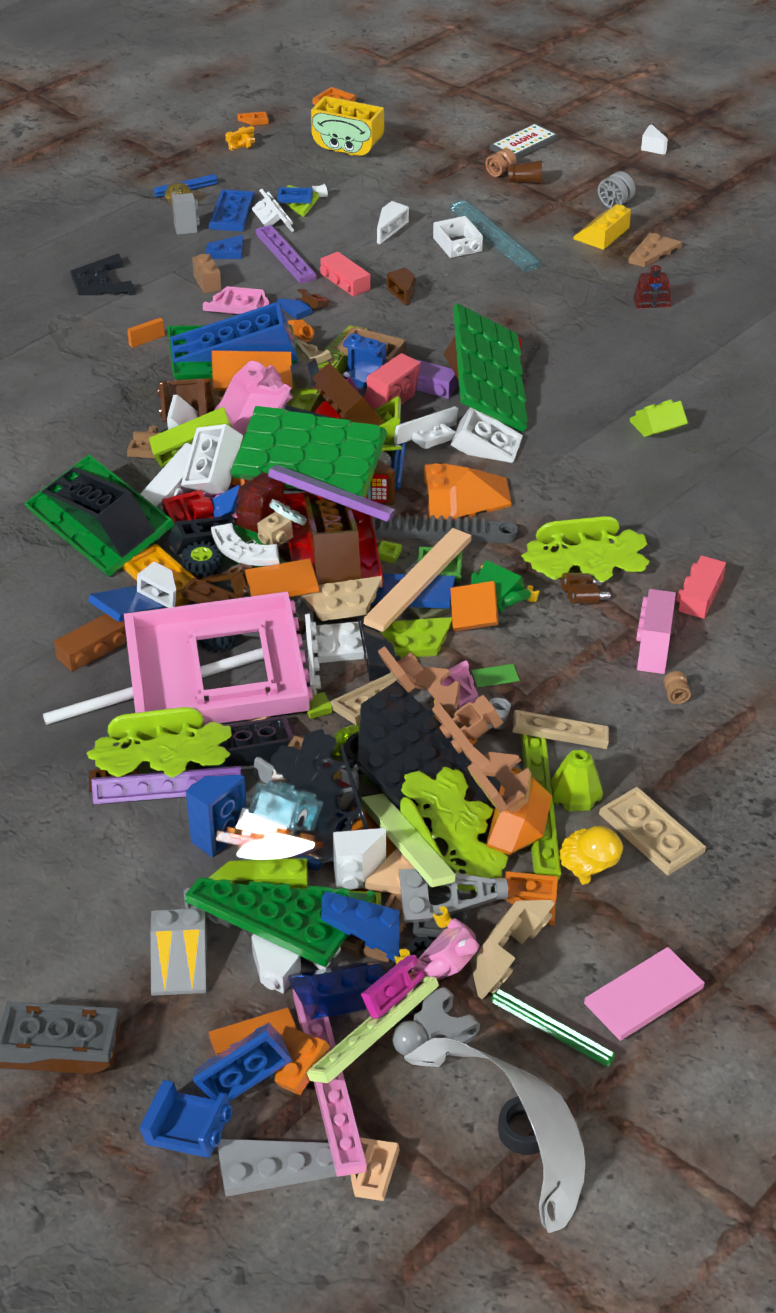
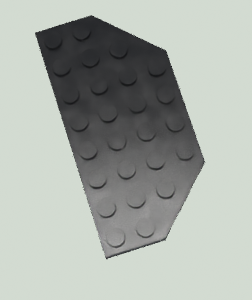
(405, 738)

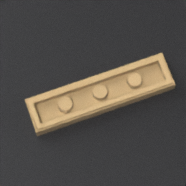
(560, 729)

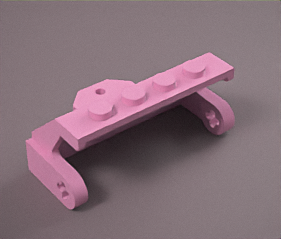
(246, 393)

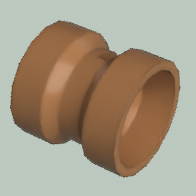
(677, 688)

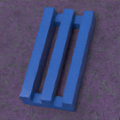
(294, 195)

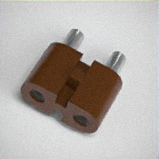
(582, 588)

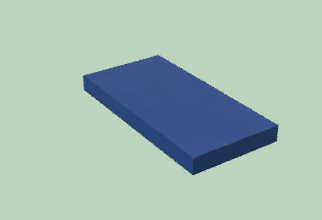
(232, 210)
(435, 595)

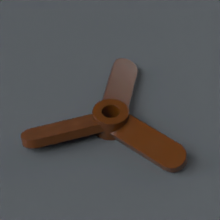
(236, 576)

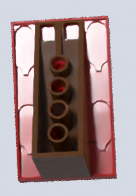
(334, 539)

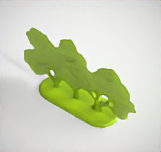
(593, 548)
(163, 742)
(452, 820)

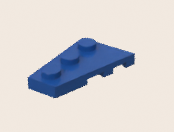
(366, 920)

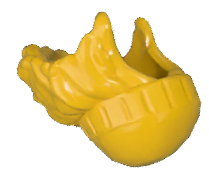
(590, 851)

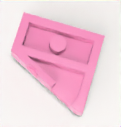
(467, 692)

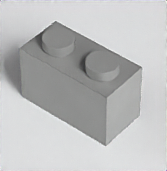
(185, 213)

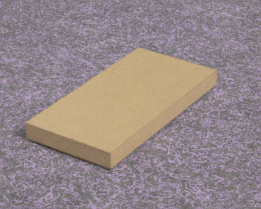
(652, 830)

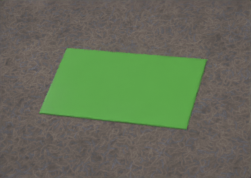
(495, 675)

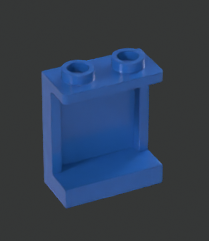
(364, 357)
(185, 1121)

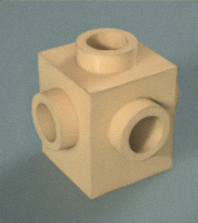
(275, 529)

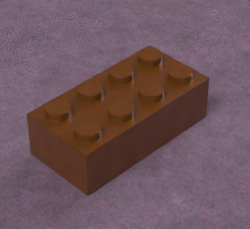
(344, 397)

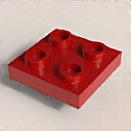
(188, 506)

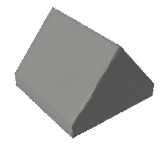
(263, 769)

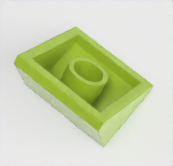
(391, 416)

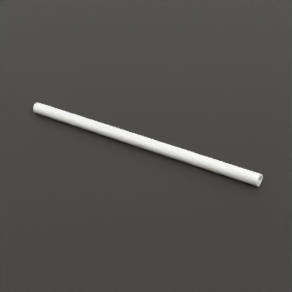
(127, 694)

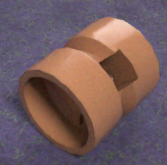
(498, 162)

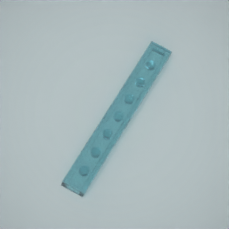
(496, 236)

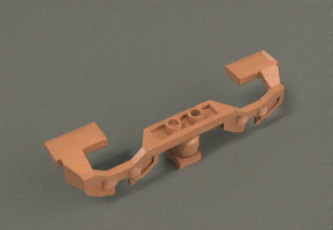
(469, 722)

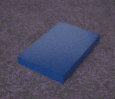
(123, 601)

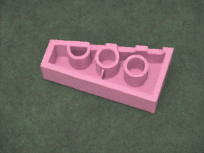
(655, 630)

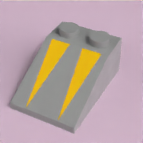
(178, 951)

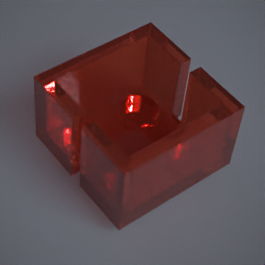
(255, 500)

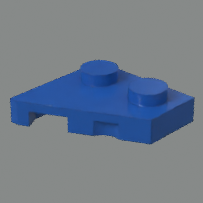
(226, 249)

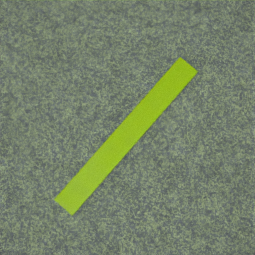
(544, 851)

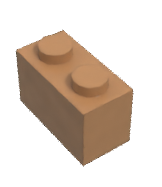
(206, 273)

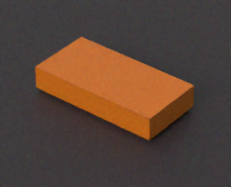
(146, 332)

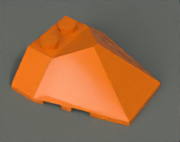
(463, 491)

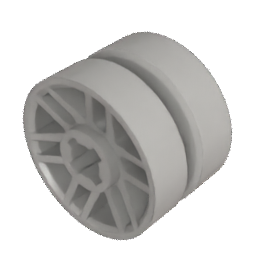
(616, 189)

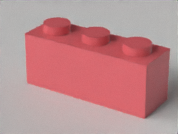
(345, 274)
(701, 586)

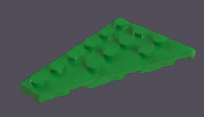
(275, 913)

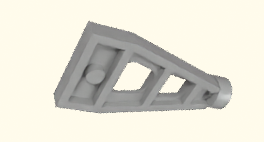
(416, 899)

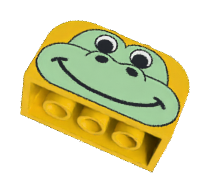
(346, 125)

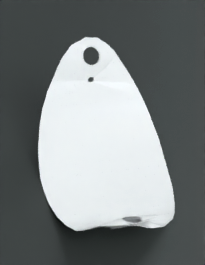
(551, 1121)

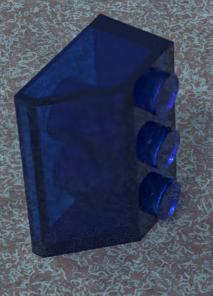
(335, 988)

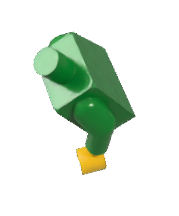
(508, 585)

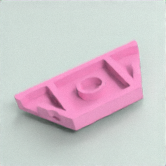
(236, 300)

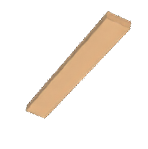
(417, 580)

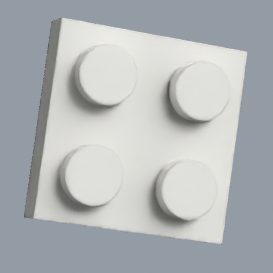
(339, 642)

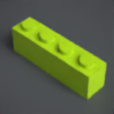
(169, 442)

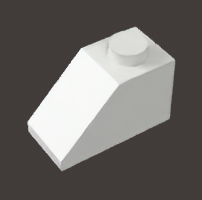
(157, 584)
(274, 964)

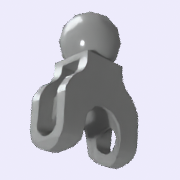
(434, 1023)

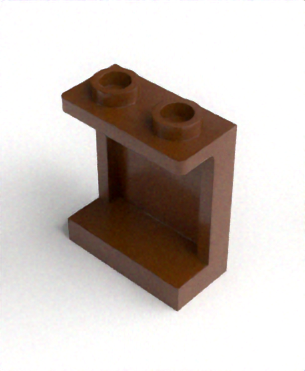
(193, 391)

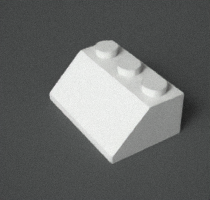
(212, 459)

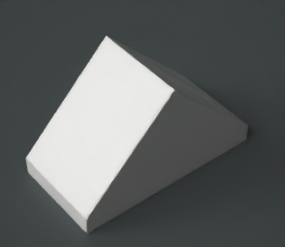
(654, 141)

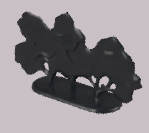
(306, 772)

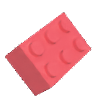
(392, 380)

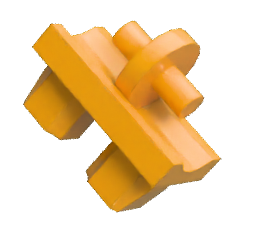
(242, 138)

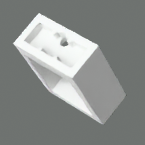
(461, 226)

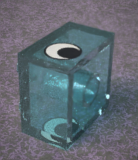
(286, 806)

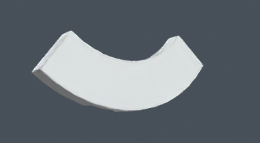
(251, 554)

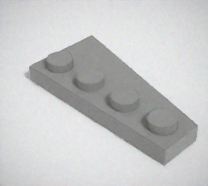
(271, 1164)

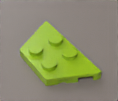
(418, 636)

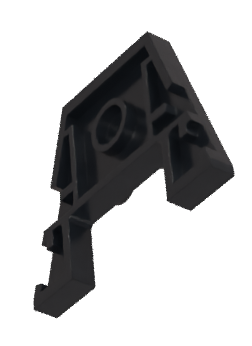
(94, 278)

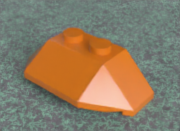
(524, 826)

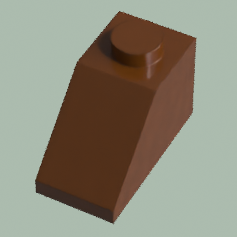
(401, 284)

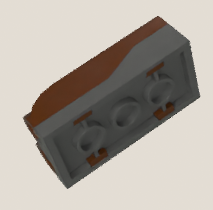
(58, 1037)

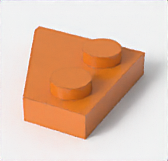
(532, 887)
(305, 1052)

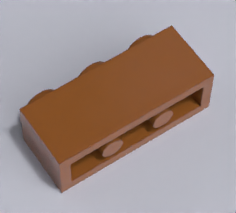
(90, 642)

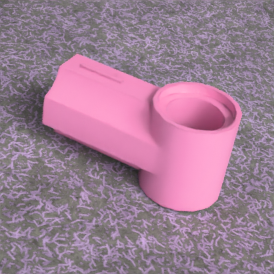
(273, 380)

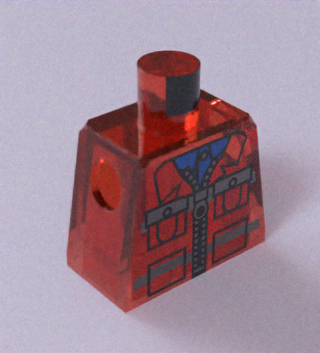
(652, 289)

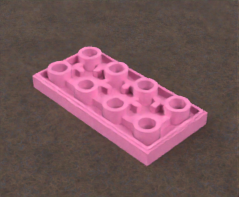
(644, 993)

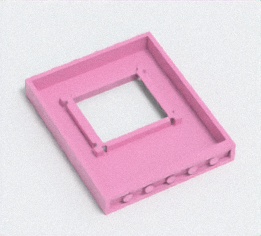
(168, 666)

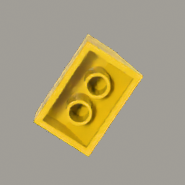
(605, 227)

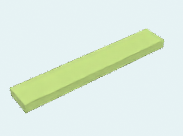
(408, 840)
(367, 1034)

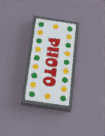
(525, 140)

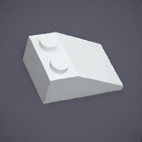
(486, 437)

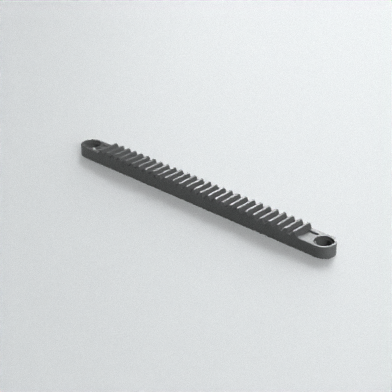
(436, 529)

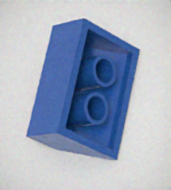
(213, 806)
(243, 1064)

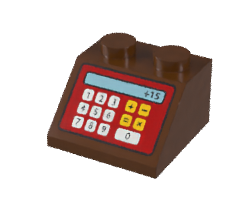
(382, 485)

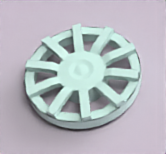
(284, 510)

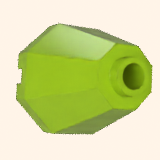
(577, 782)

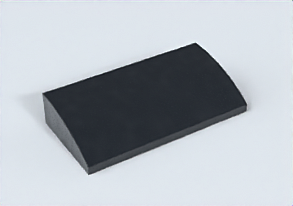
(254, 740)

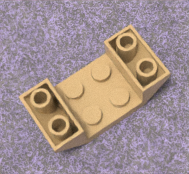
(491, 961)

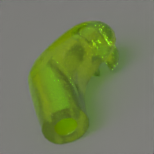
(341, 737)

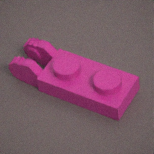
(392, 987)

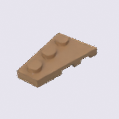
(652, 248)

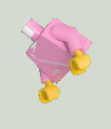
(448, 951)

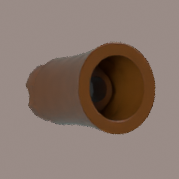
(526, 172)

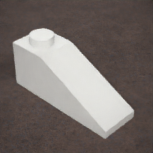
(391, 219)

